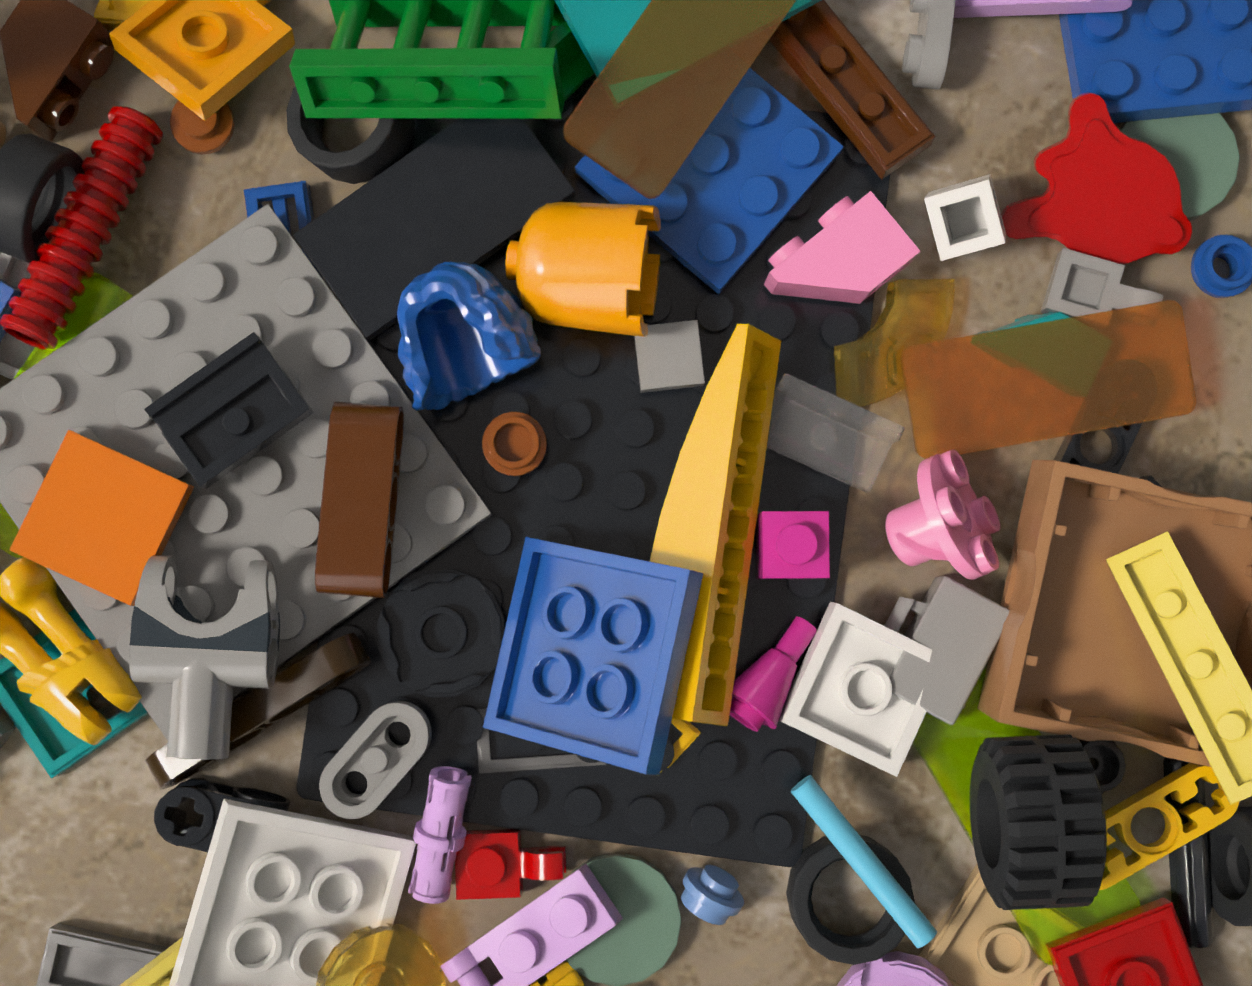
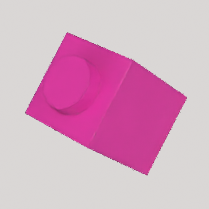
(792, 545)

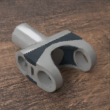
(202, 656)

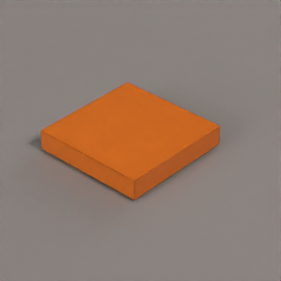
(100, 517)

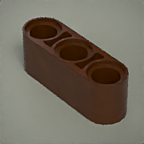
(359, 499)

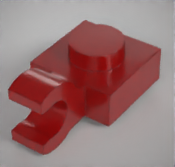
(495, 864)

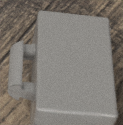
(962, 635)

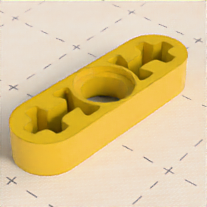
(1200, 818)

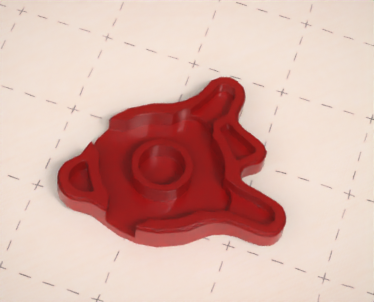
(1103, 192)

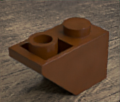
(51, 60)

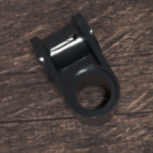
(208, 801)

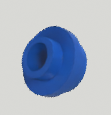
(1238, 257)

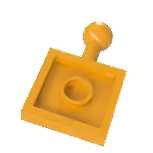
(203, 47)

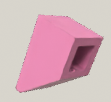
(847, 258)

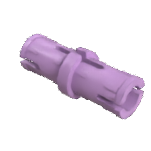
(439, 834)

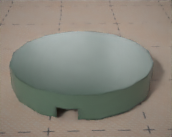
(1199, 150)
(648, 927)

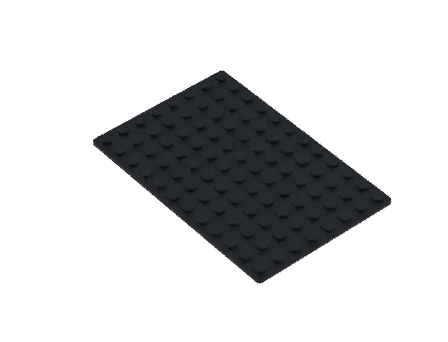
(605, 493)

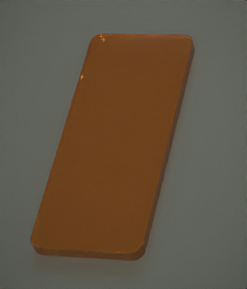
(669, 85)
(1049, 379)

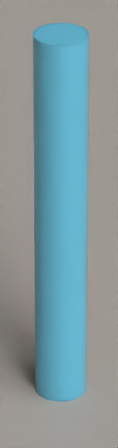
(864, 861)

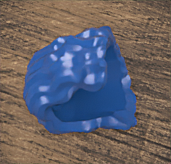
(460, 334)

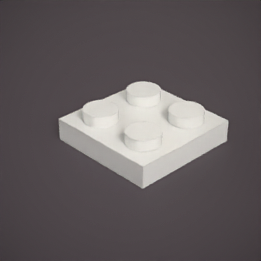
(847, 692)

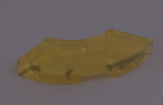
(912, 315)

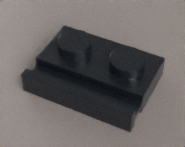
(229, 410)

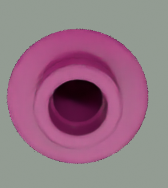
(764, 686)

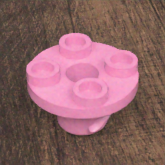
(945, 520)

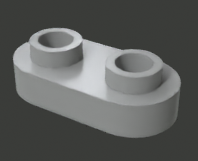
(928, 51)
(375, 757)

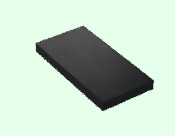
(439, 204)

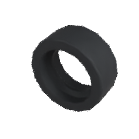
(363, 163)
(32, 189)
(838, 947)

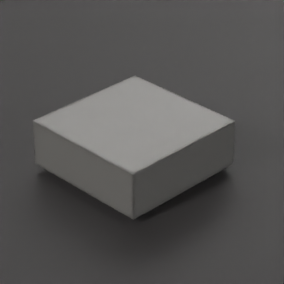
(670, 357)

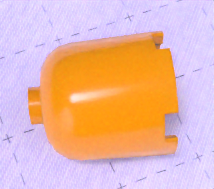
(587, 266)

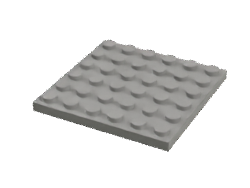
(271, 502)

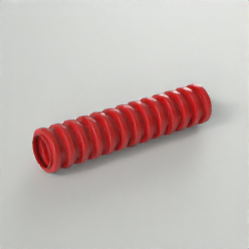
(82, 227)

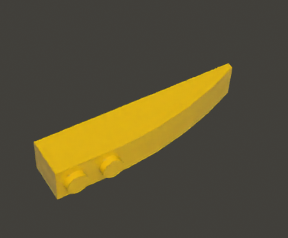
(713, 516)

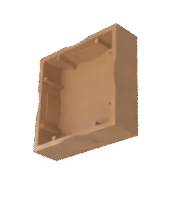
(1070, 641)

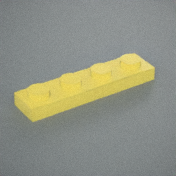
(1191, 657)

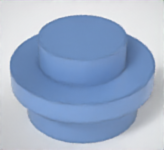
(711, 894)

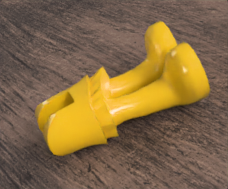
(58, 682)

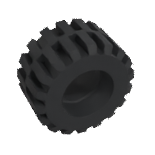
(1037, 822)

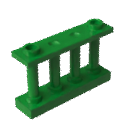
(433, 81)

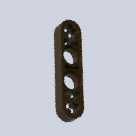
(266, 707)

